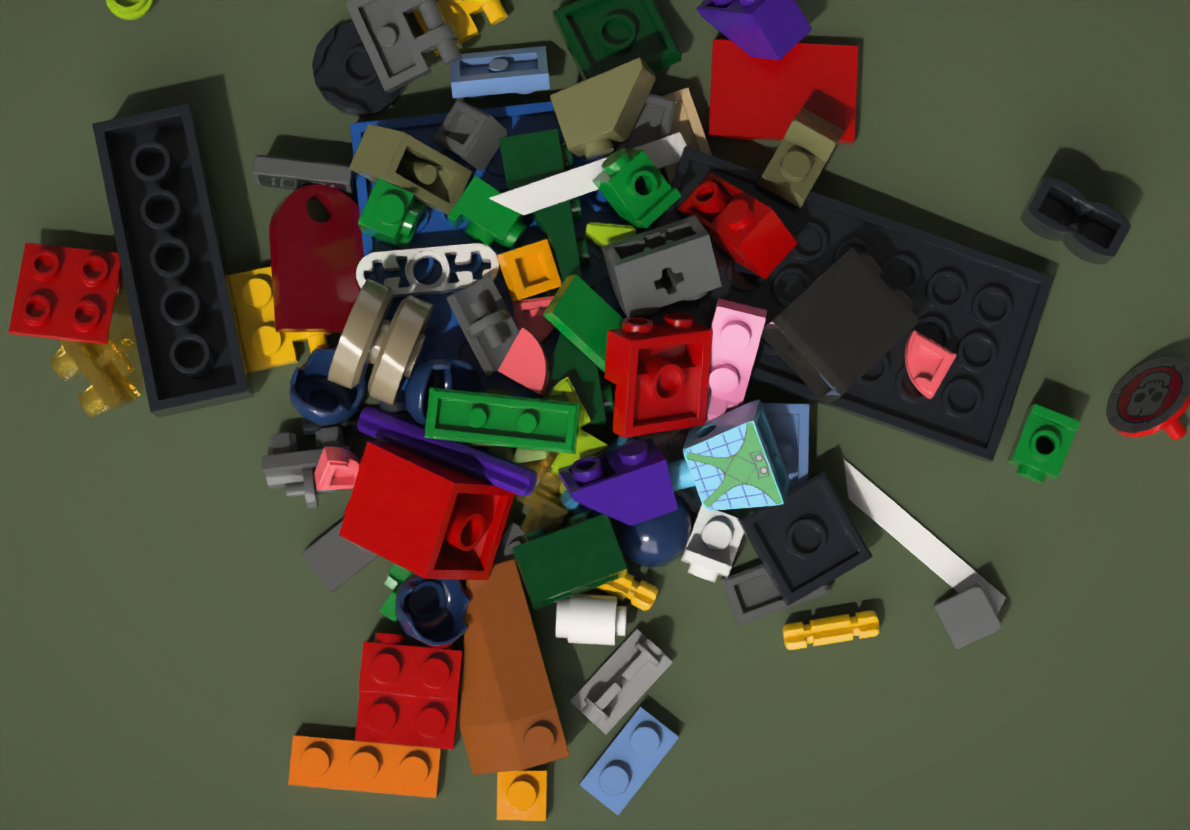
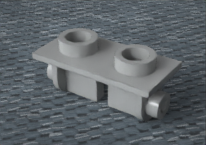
(621, 681)

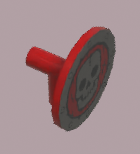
(1151, 399)

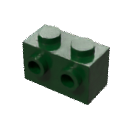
(569, 559)

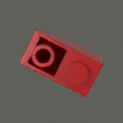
(740, 225)

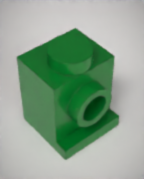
(618, 186)
(391, 214)
(486, 218)
(1050, 424)

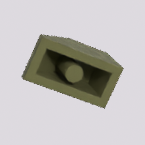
(603, 109)
(411, 166)

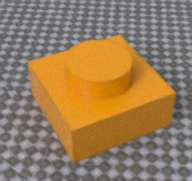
(529, 270)
(522, 795)

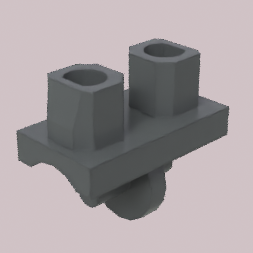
(485, 323)
(295, 469)

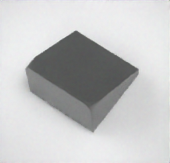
(470, 135)
(968, 616)

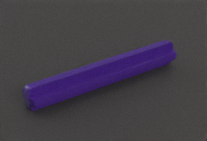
(452, 454)

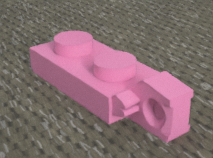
(733, 352)

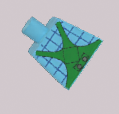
(733, 461)

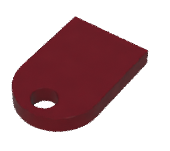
(314, 261)

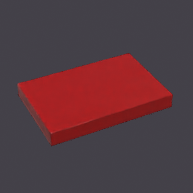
(762, 96)

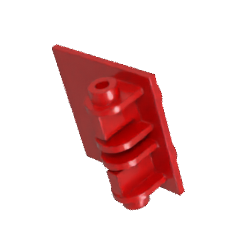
(66, 293)

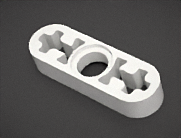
(463, 256)

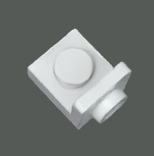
(712, 544)

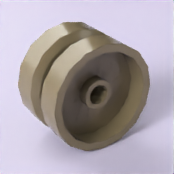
(376, 340)

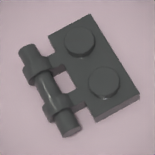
(392, 41)

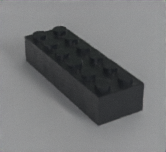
(173, 260)

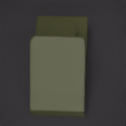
(800, 157)

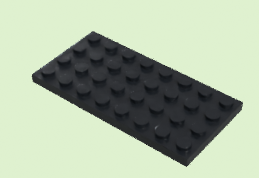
(961, 295)

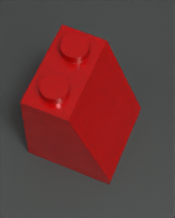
(425, 514)

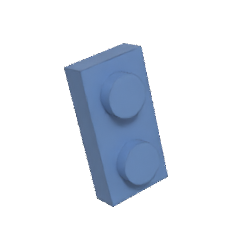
(500, 72)
(791, 433)
(629, 761)

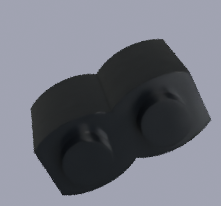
(1086, 228)

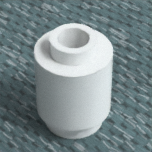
(590, 619)

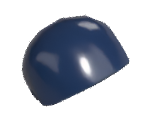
(440, 373)
(320, 398)
(658, 539)
(432, 609)

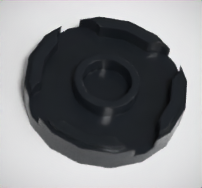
(347, 74)

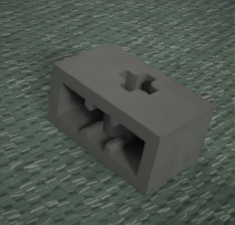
(638, 263)

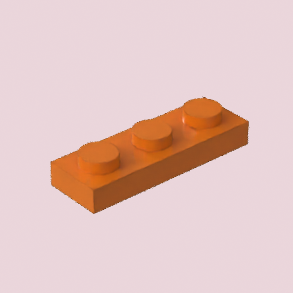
(364, 766)

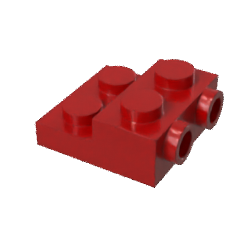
(659, 374)
(408, 693)

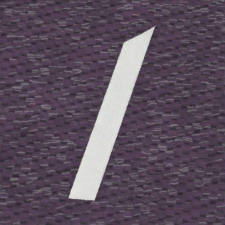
(579, 180)
(916, 537)

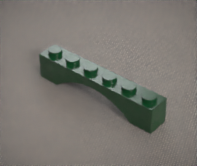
(528, 160)

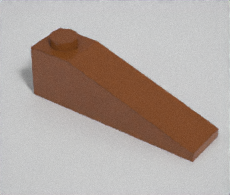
(506, 693)

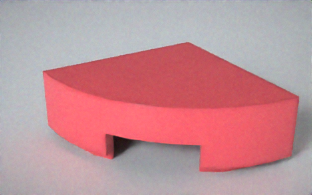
(530, 316)
(527, 363)
(926, 363)
(336, 469)

